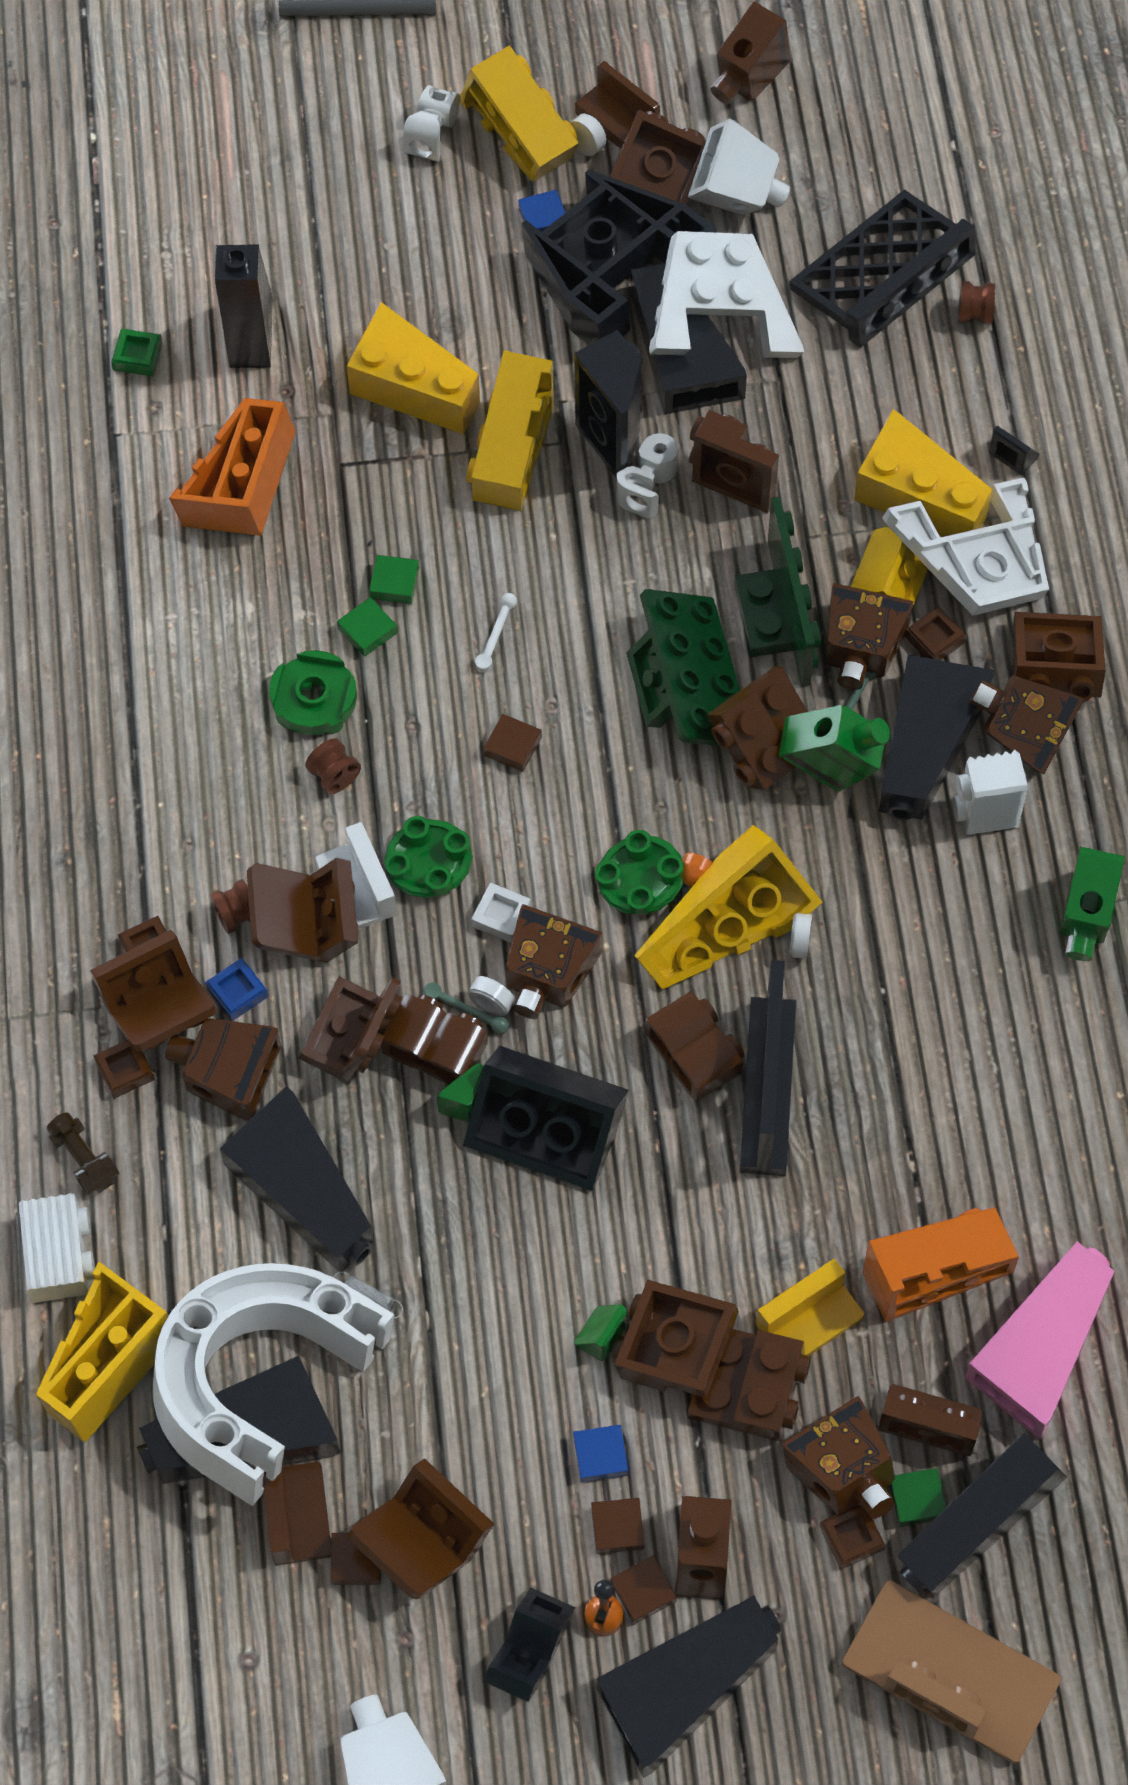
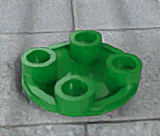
(428, 857)
(640, 874)

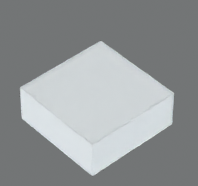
(499, 912)

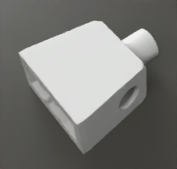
(737, 171)
(386, 1749)

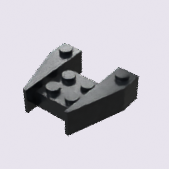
(599, 246)

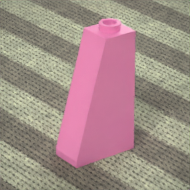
(1038, 1346)

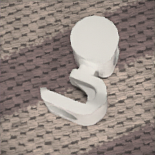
(435, 110)
(655, 465)

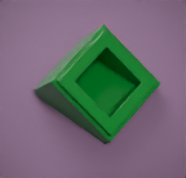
(459, 1096)
(602, 1330)

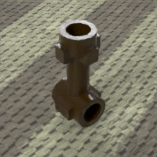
(94, 1172)

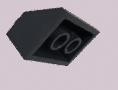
(609, 398)
(545, 1117)

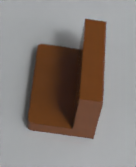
(615, 103)
(297, 1514)

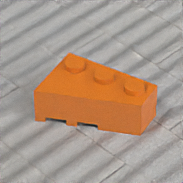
(240, 473)
(937, 1261)

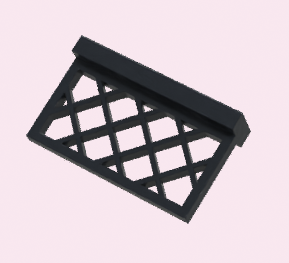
(906, 281)
(768, 1079)

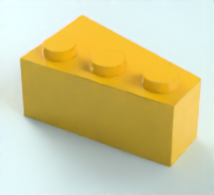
(519, 113)
(412, 373)
(512, 431)
(913, 468)
(103, 1354)

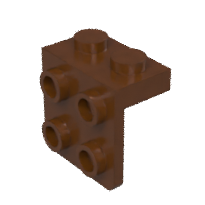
(303, 912)
(152, 992)
(348, 1026)
(422, 1532)

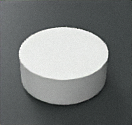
(589, 134)
(800, 935)
(491, 996)

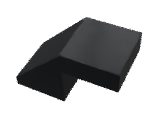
(529, 1644)

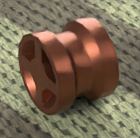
(976, 302)
(333, 766)
(232, 906)

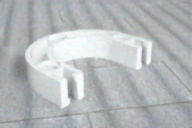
(233, 1305)

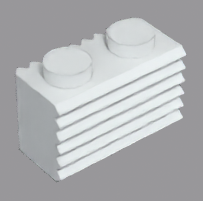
(991, 793)
(55, 1247)

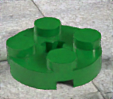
(317, 715)

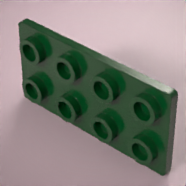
(777, 604)
(682, 664)

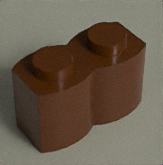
(434, 1040)
(694, 1045)

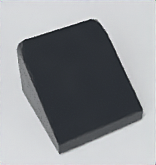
(1012, 451)

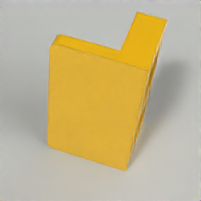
(890, 567)
(812, 1309)

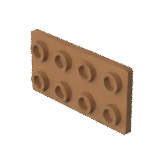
(952, 1671)

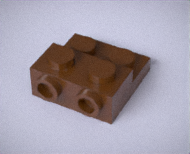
(659, 156)
(730, 463)
(1060, 652)
(753, 726)
(674, 1339)
(755, 1385)

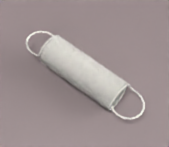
(370, 1292)

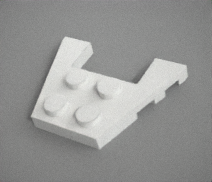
(720, 277)
(985, 565)

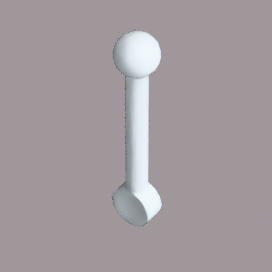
(484, 661)

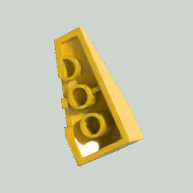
(735, 903)

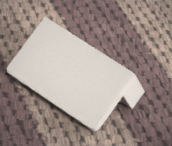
(372, 893)

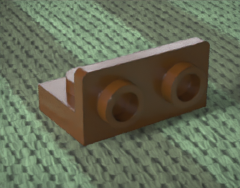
(930, 1420)

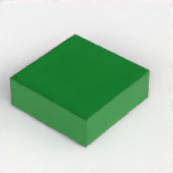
(136, 352)
(394, 579)
(367, 626)
(917, 1497)

